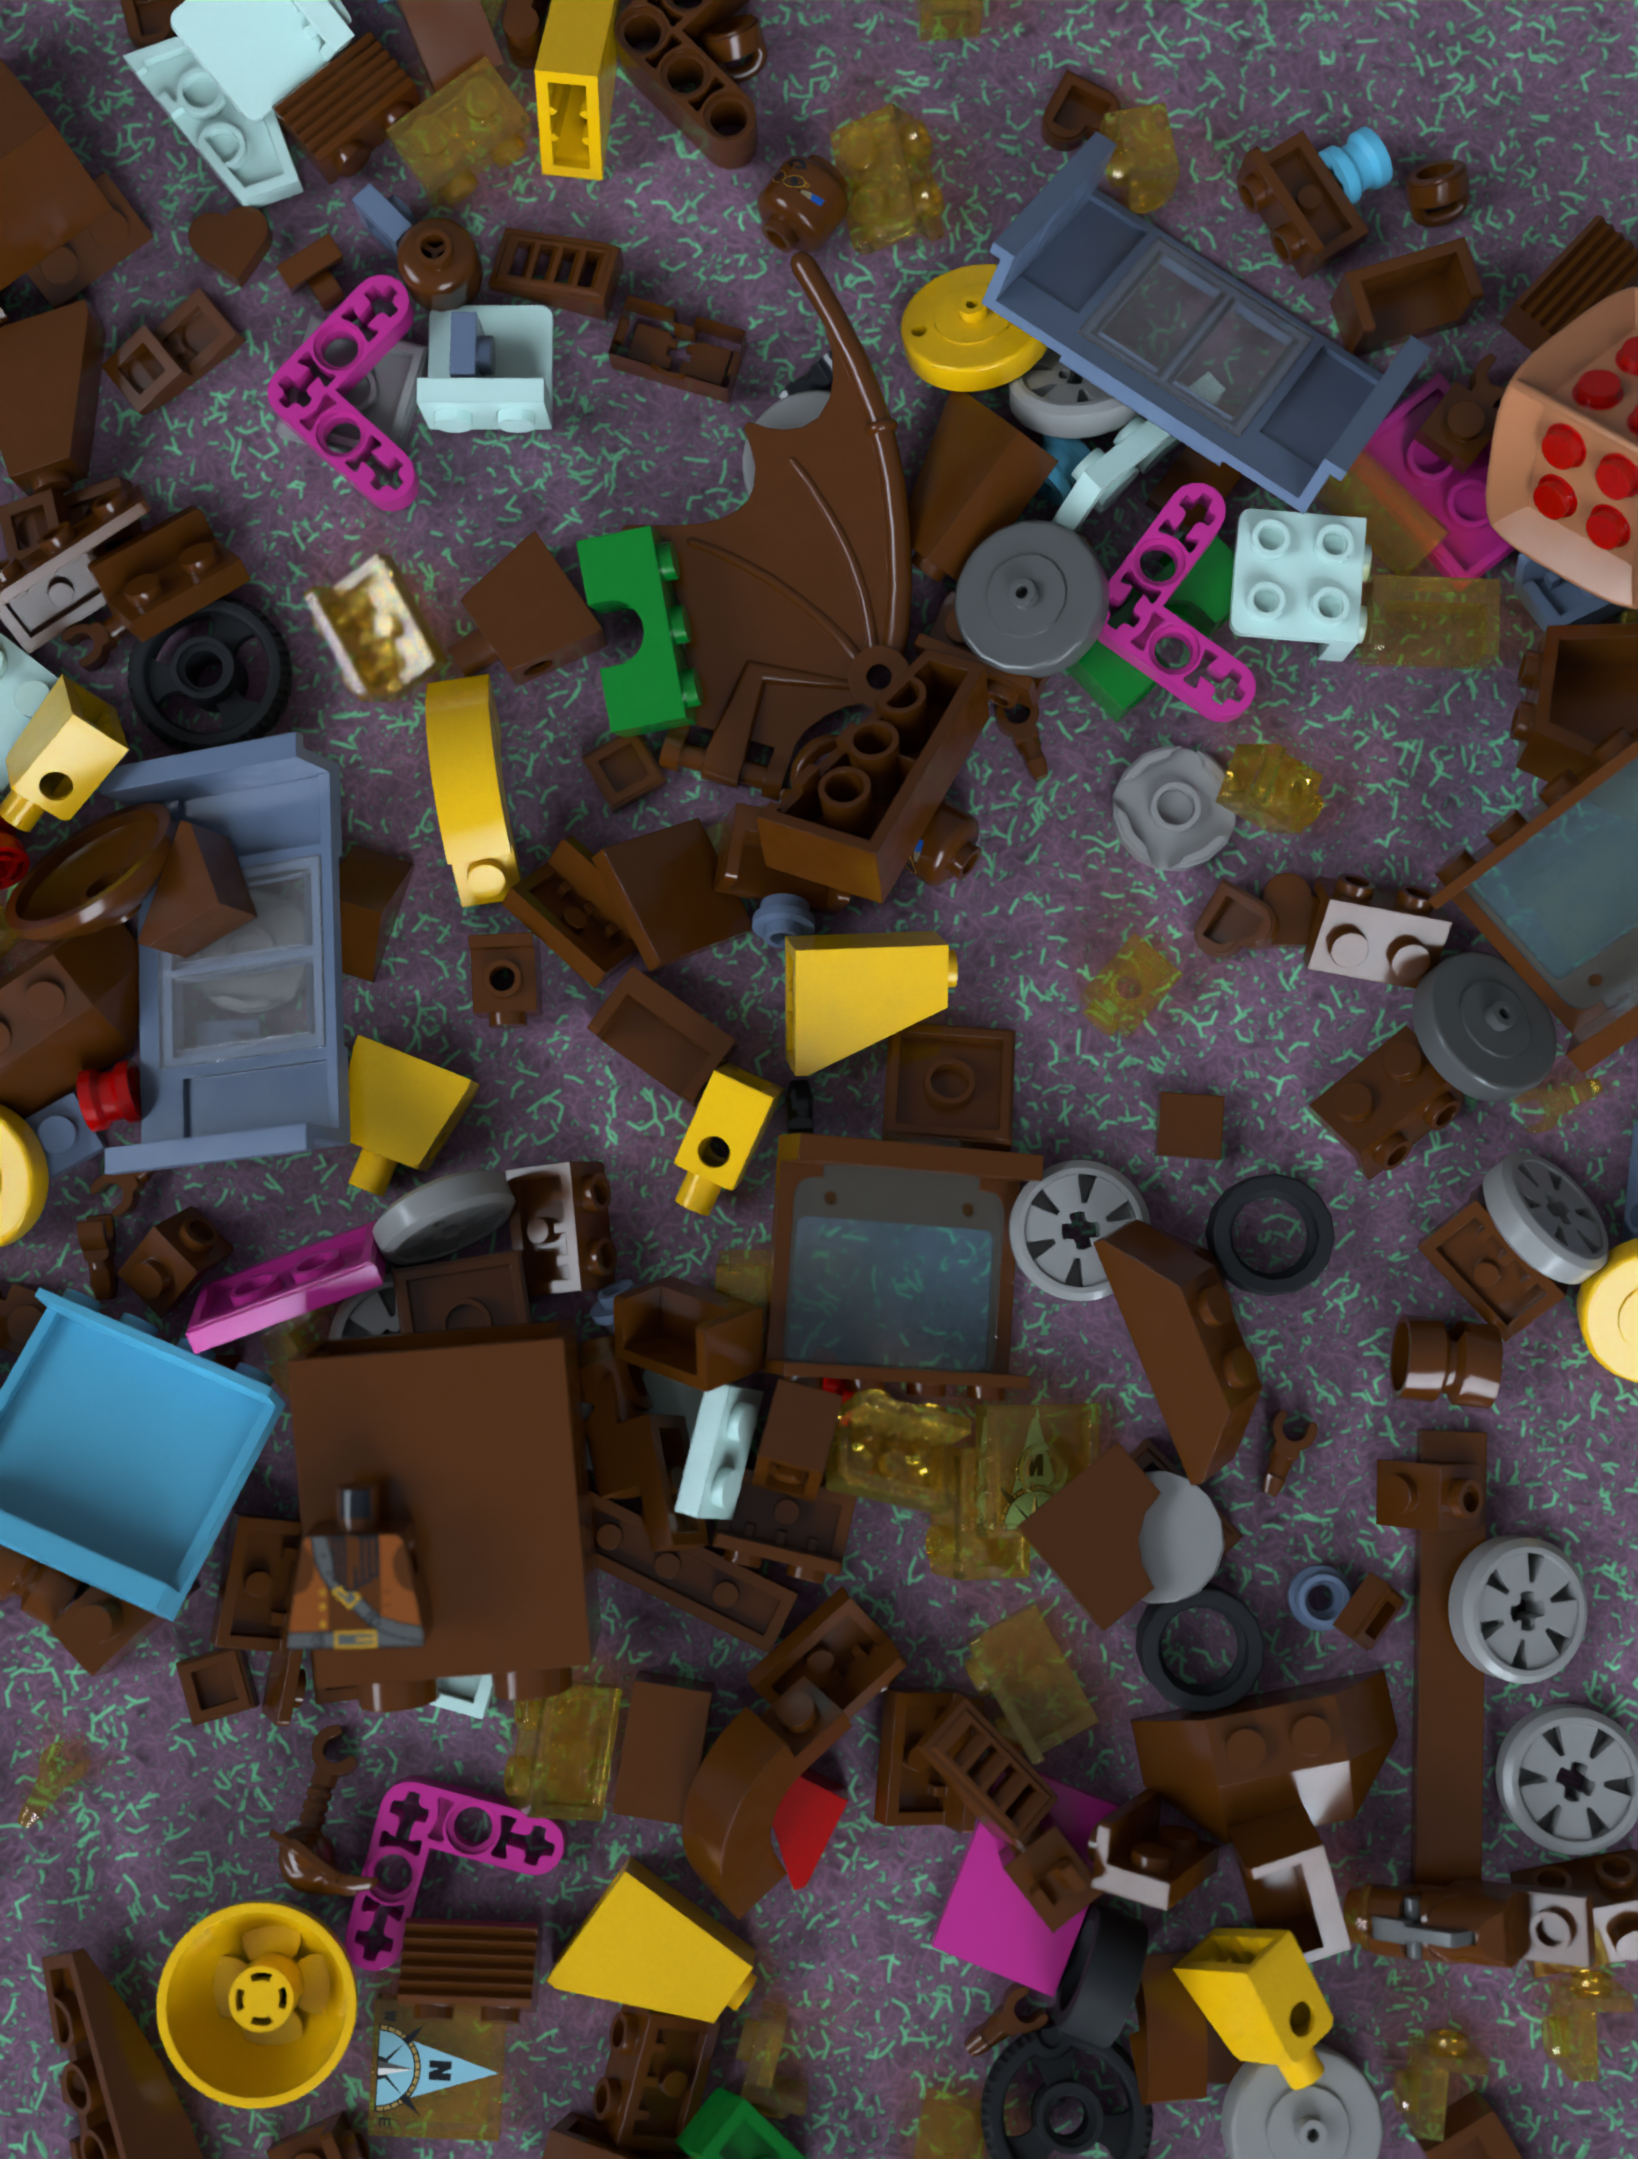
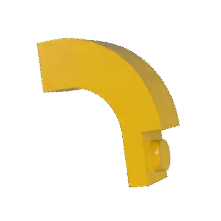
(470, 788)

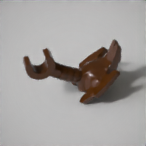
(305, 1851)

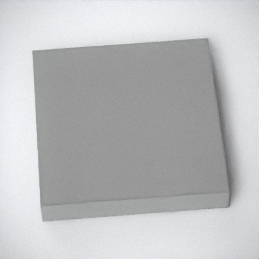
(383, 396)

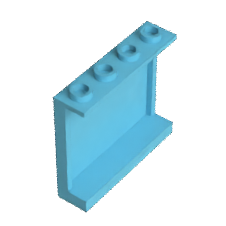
(124, 1451)

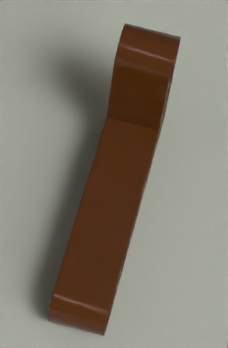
(679, 61)

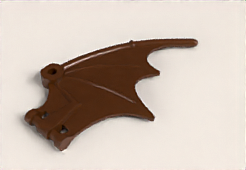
(802, 580)

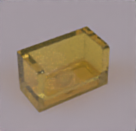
(1430, 622)

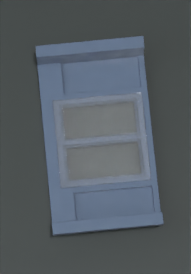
(1187, 338)
(250, 1029)

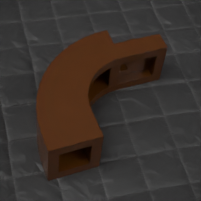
(742, 1785)

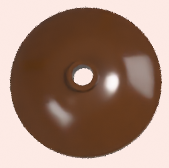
(94, 875)

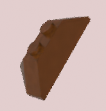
(65, 1015)
(1185, 1340)
(1271, 1752)

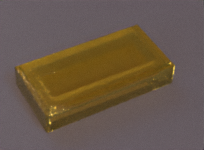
(1397, 523)

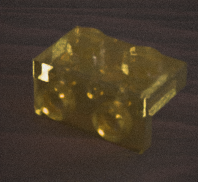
(462, 133)
(888, 179)
(376, 631)
(895, 1451)
(1030, 1681)

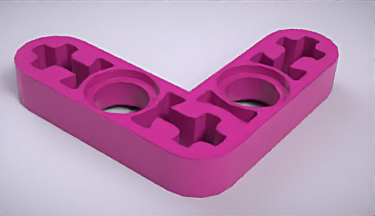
(328, 402)
(1156, 622)
(437, 1832)

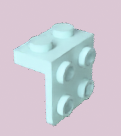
(261, 46)
(519, 391)
(1300, 579)
(719, 1436)

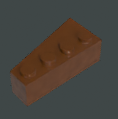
(877, 791)

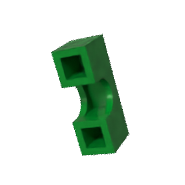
(636, 574)
(1200, 600)

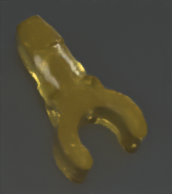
(1559, 1101)
(49, 1784)

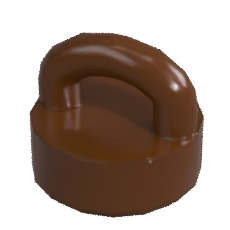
(733, 40)
(1436, 186)

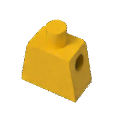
(62, 755)
(400, 1111)
(738, 1111)
(1260, 1998)

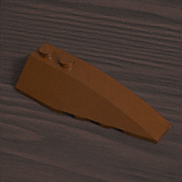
(113, 2072)

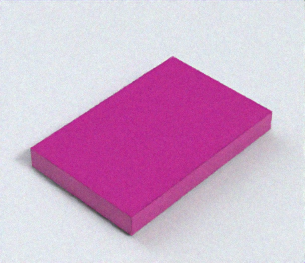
(1450, 495)
(286, 1287)
(991, 1919)

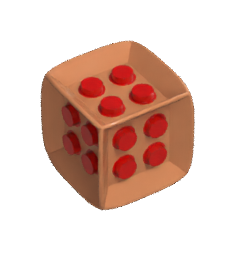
(1569, 453)

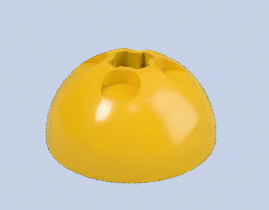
(235, 2030)

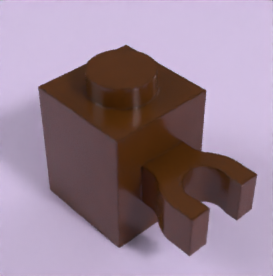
(1050, 1873)

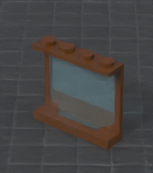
(1564, 897)
(893, 1265)

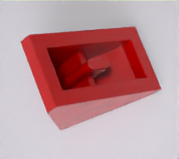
(807, 1822)

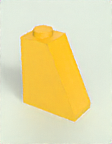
(576, 86)
(859, 990)
(655, 1951)

